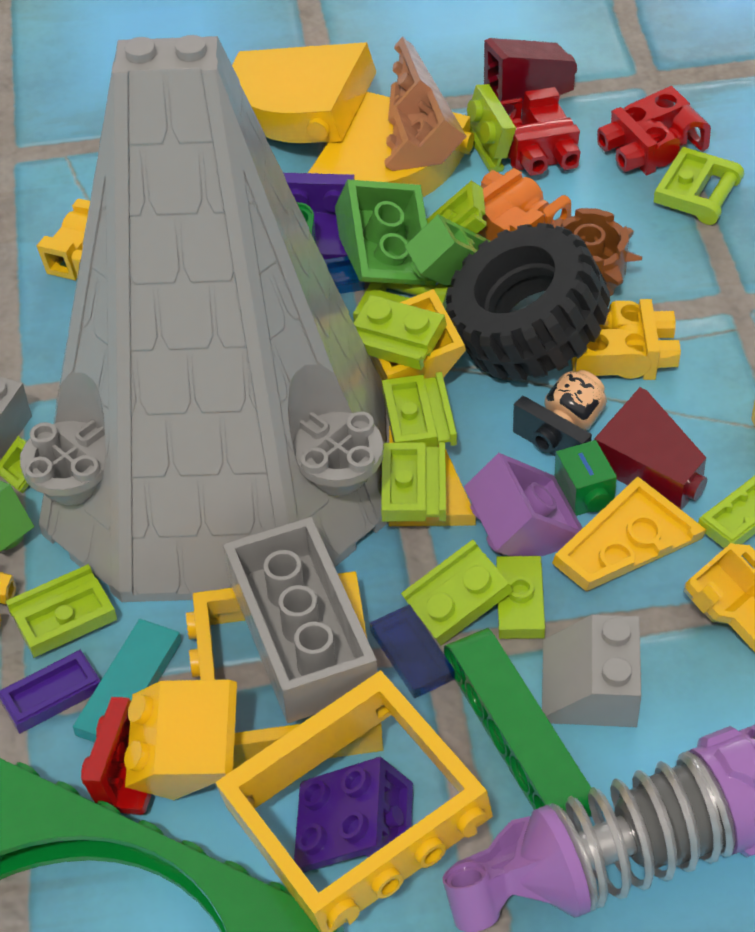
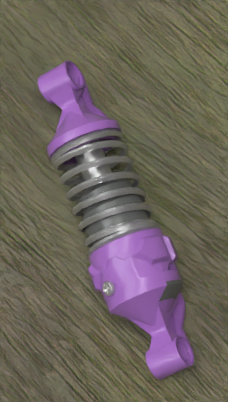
(666, 818)

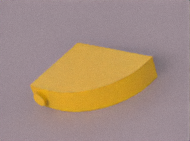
(306, 90)
(365, 150)

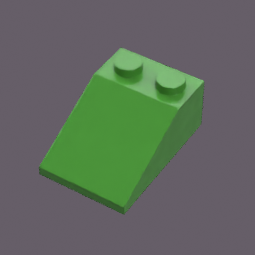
(376, 225)

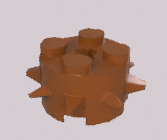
(605, 241)

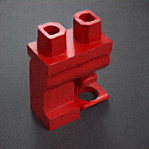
(653, 131)
(542, 133)

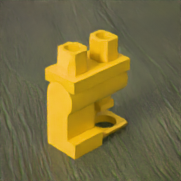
(66, 243)
(630, 342)

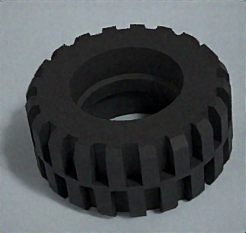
(548, 329)

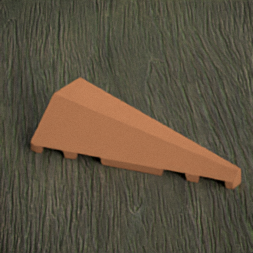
(421, 118)

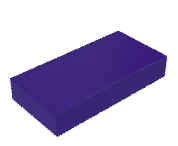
(49, 691)

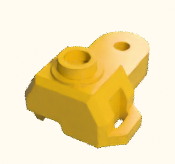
(727, 590)

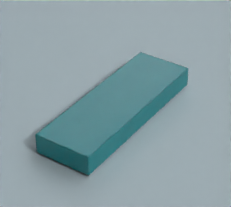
(133, 669)

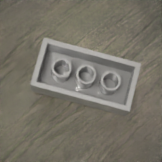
(299, 617)

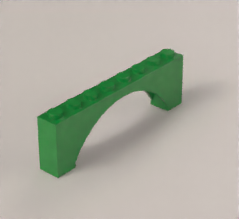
(55, 825)

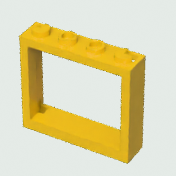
(223, 607)
(316, 742)

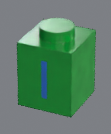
(585, 477)

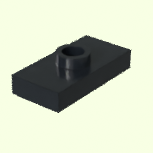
(545, 428)

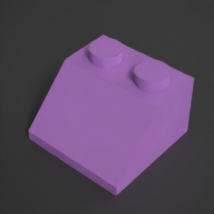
(521, 508)

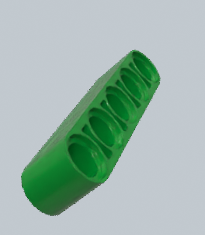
(516, 722)

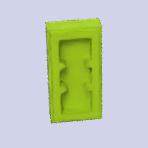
(732, 517)
(522, 610)

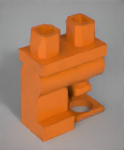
(516, 202)

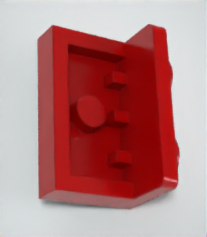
(105, 769)

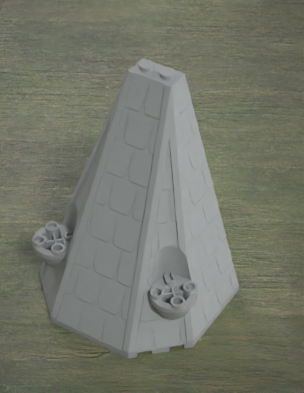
(202, 349)

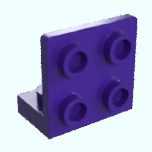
(321, 194)
(351, 813)

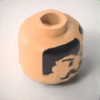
(577, 398)

